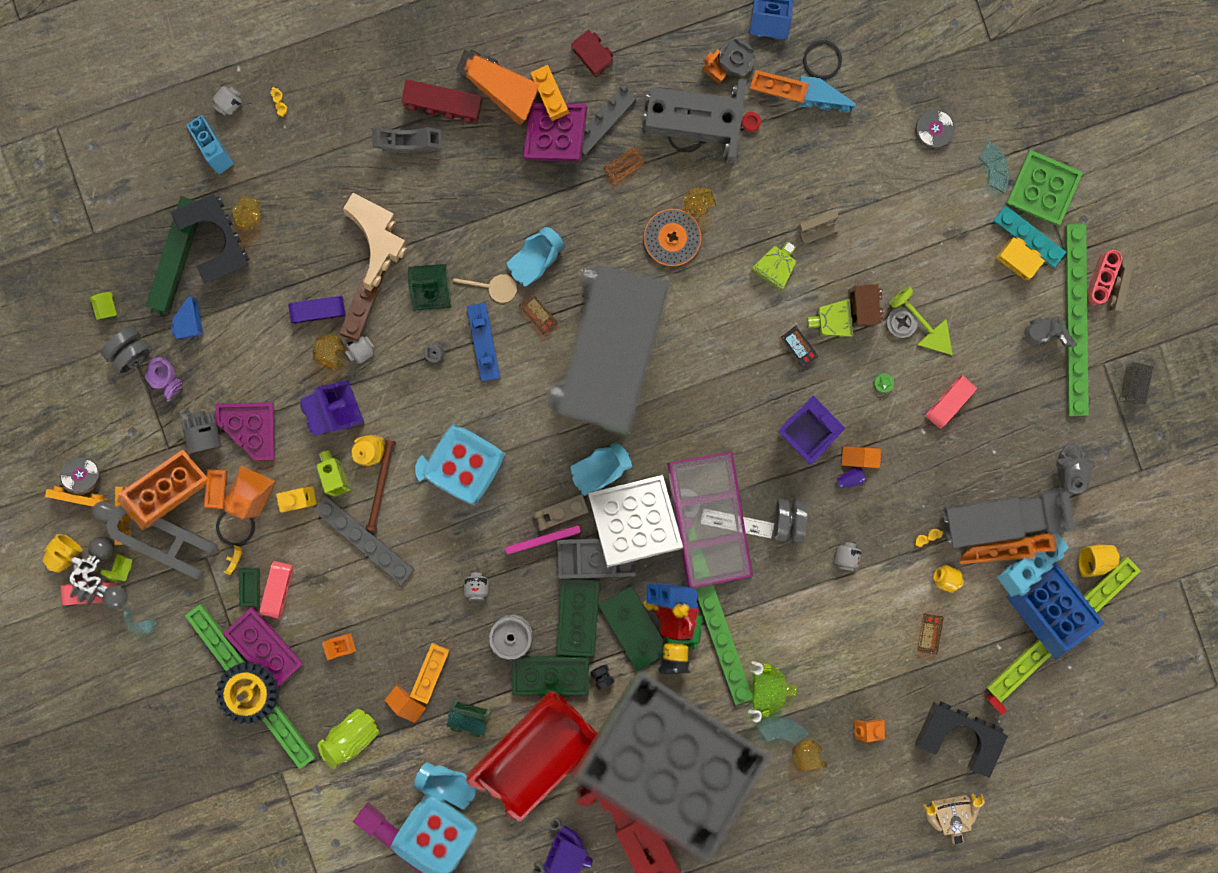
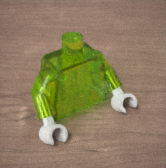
(769, 690)

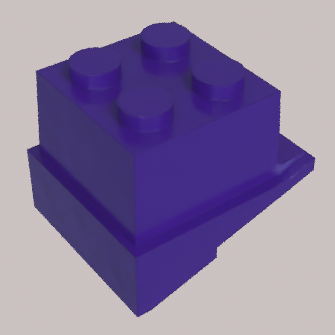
(331, 408)
(811, 430)

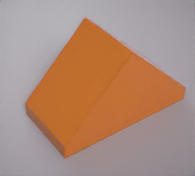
(861, 457)
(404, 705)

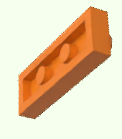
(779, 86)

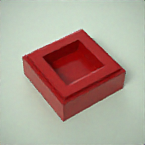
(996, 704)

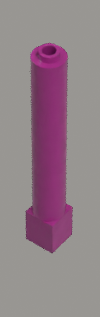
(374, 824)

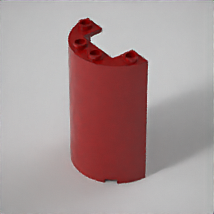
(533, 756)

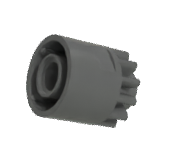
(200, 432)

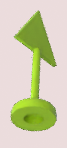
(937, 338)

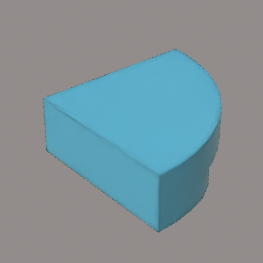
(420, 467)

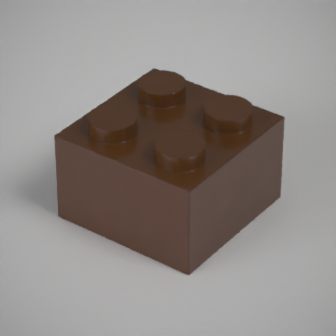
(866, 305)

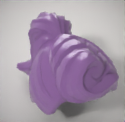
(162, 375)

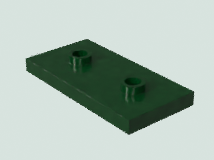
(578, 617)
(633, 627)
(556, 673)

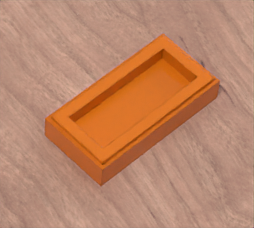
(215, 489)

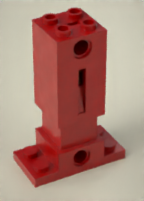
(643, 848)

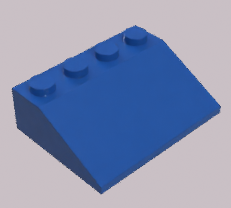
(1056, 612)

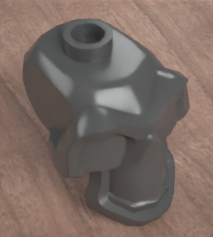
(1045, 329)
(1074, 469)

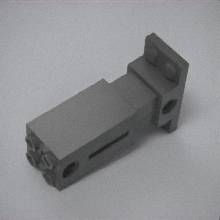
(1008, 518)

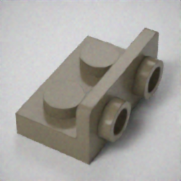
(819, 227)

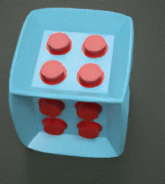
(464, 464)
(433, 836)

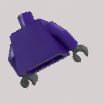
(566, 853)

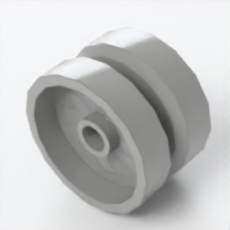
(513, 625)

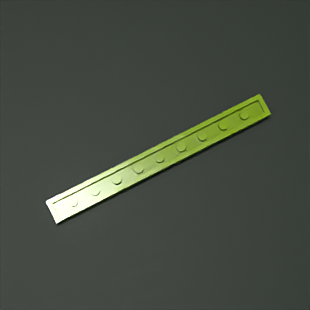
(1037, 653)

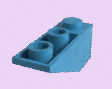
(825, 96)
(210, 144)

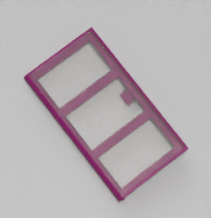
(709, 519)

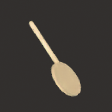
(501, 287)

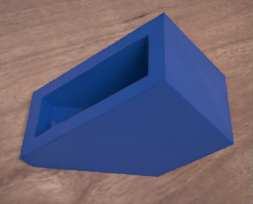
(187, 320)

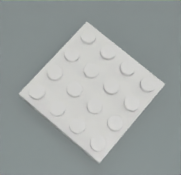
(635, 521)

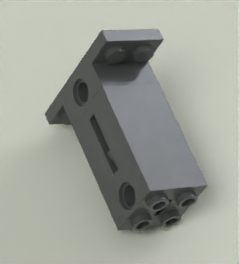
(696, 116)

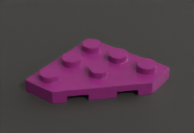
(249, 426)

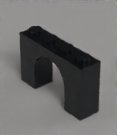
(209, 210)
(989, 739)

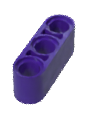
(317, 309)

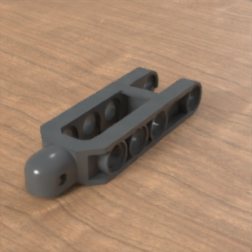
(111, 516)

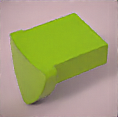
(103, 305)

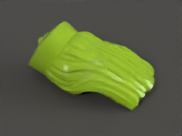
(348, 738)

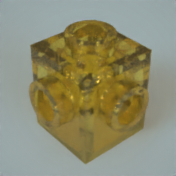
(699, 201)
(247, 213)

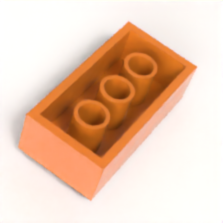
(162, 489)

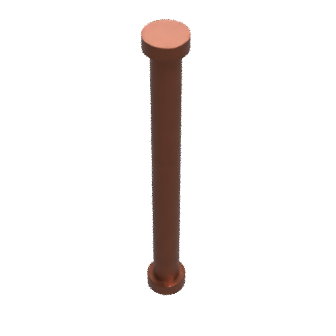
(380, 485)

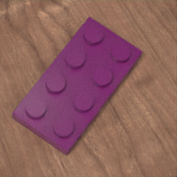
(262, 645)

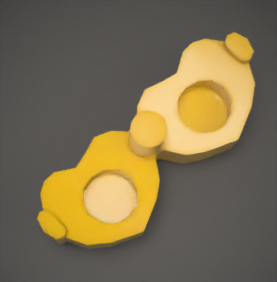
(277, 98)
(932, 535)
(234, 561)

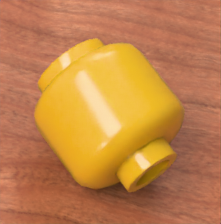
(948, 578)

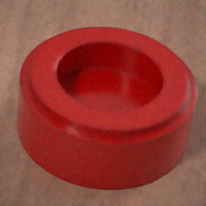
(751, 121)

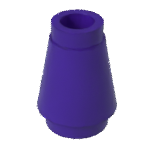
(852, 478)

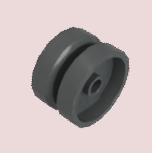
(126, 350)
(790, 520)

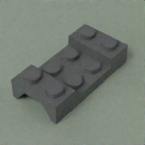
(586, 560)

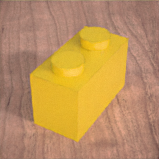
(1020, 258)

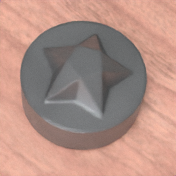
(434, 352)

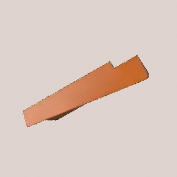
(1009, 549)

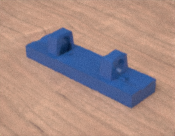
(483, 342)

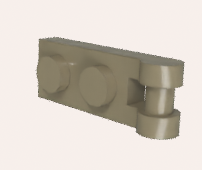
(1121, 286)
(561, 512)

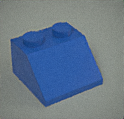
(771, 18)

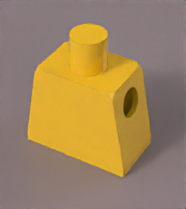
(296, 499)

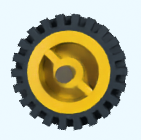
(247, 692)

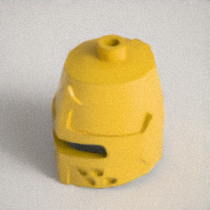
(368, 450)
(60, 552)
(1103, 559)

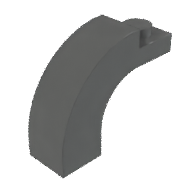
(407, 140)

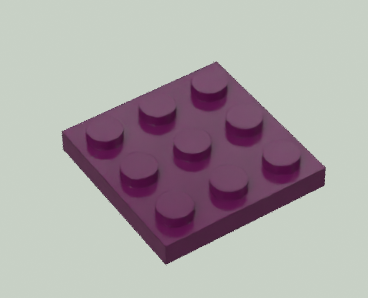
(558, 138)

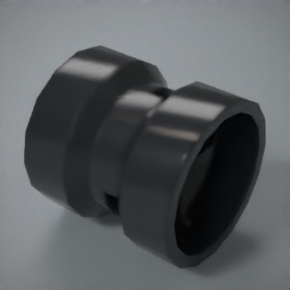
(602, 677)

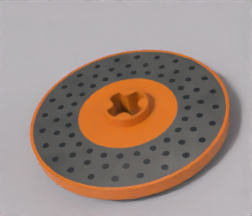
(675, 252)

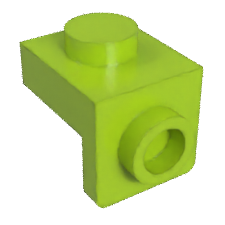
(120, 569)

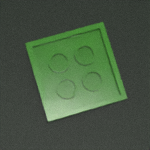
(1044, 188)

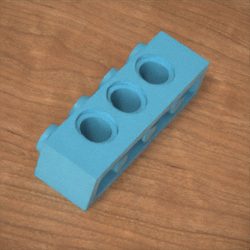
(1028, 571)

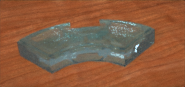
(997, 167)
(782, 728)

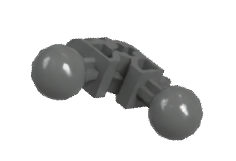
(92, 586)

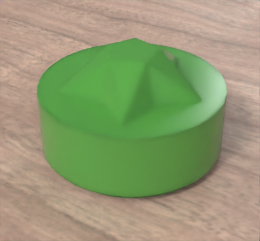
(883, 383)

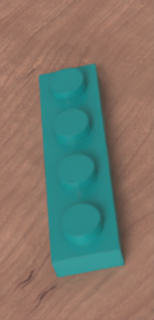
(1020, 228)

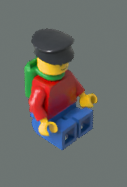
(679, 620)

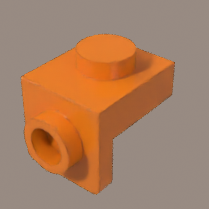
(713, 68)
(338, 646)
(869, 730)

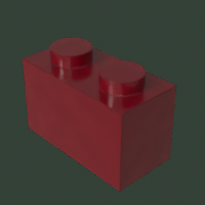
(592, 53)

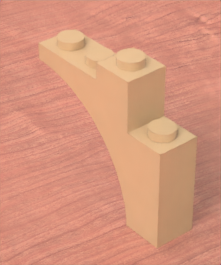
(383, 245)

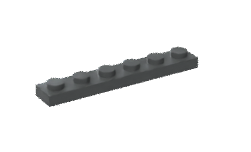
(364, 540)

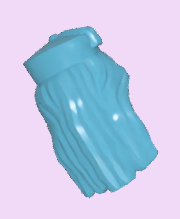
(535, 256)
(600, 468)
(444, 785)

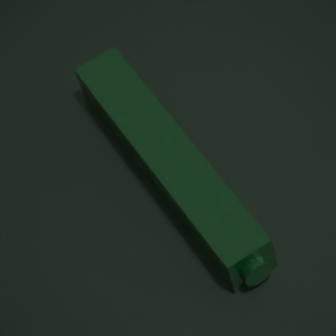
(171, 265)

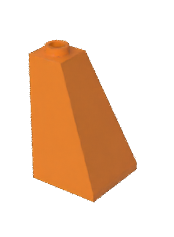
(505, 88)
(248, 493)

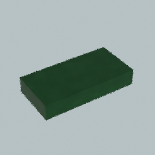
(249, 587)

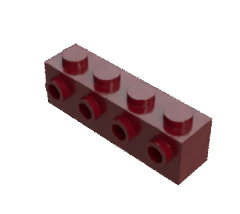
(442, 101)

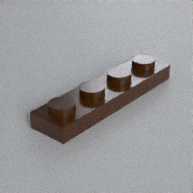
(360, 309)

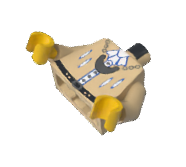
(954, 815)

